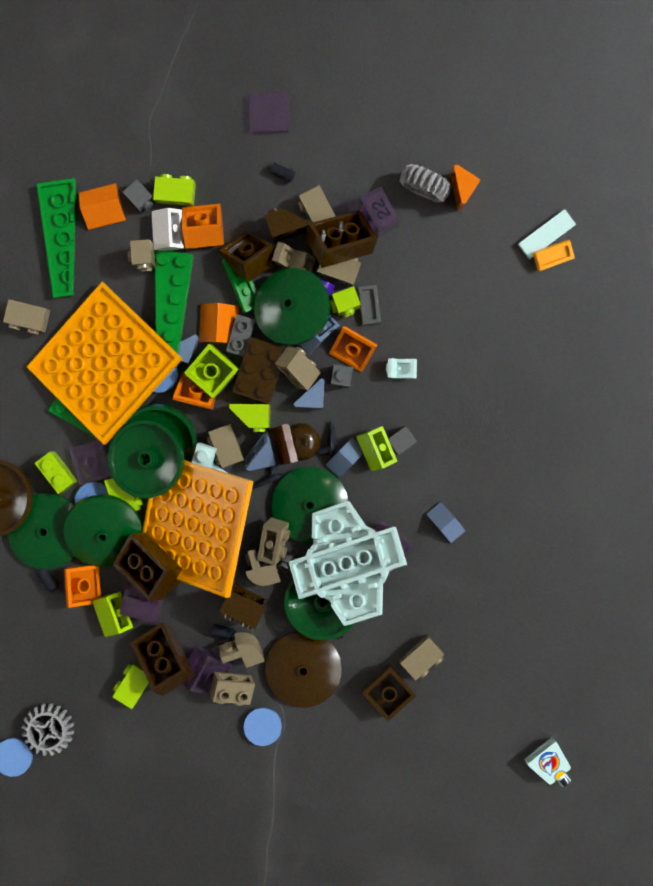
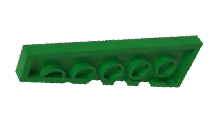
(58, 219)
(172, 288)

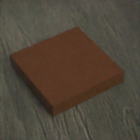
(284, 444)

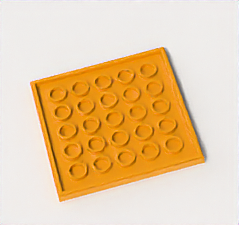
(104, 363)
(202, 525)

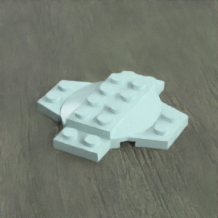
(347, 563)

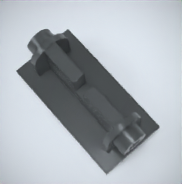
(240, 335)

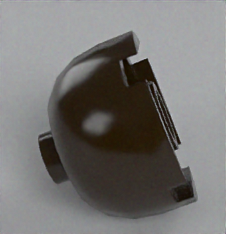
(305, 440)

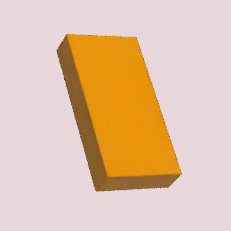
(553, 255)

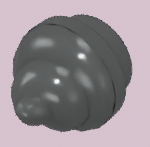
(284, 563)

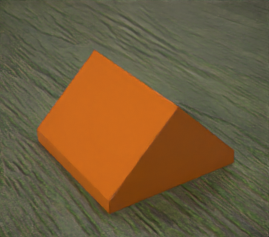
(463, 185)
(101, 206)
(217, 322)
(353, 349)
(191, 393)
(82, 585)

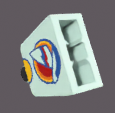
(550, 763)

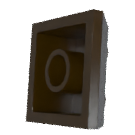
(284, 224)
(248, 256)

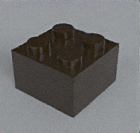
(388, 692)

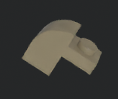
(289, 258)
(261, 575)
(243, 646)

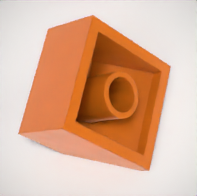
(202, 226)

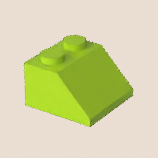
(212, 371)
(253, 415)

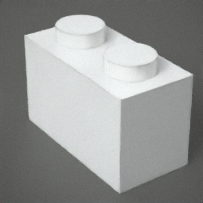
(167, 229)

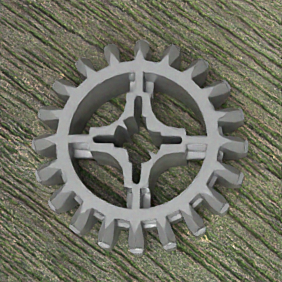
(425, 183)
(55, 732)

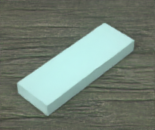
(547, 233)

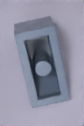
(329, 328)

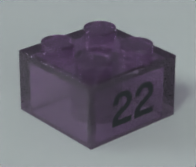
(378, 212)

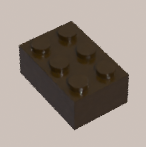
(340, 238)
(258, 371)
(147, 566)
(244, 607)
(162, 659)

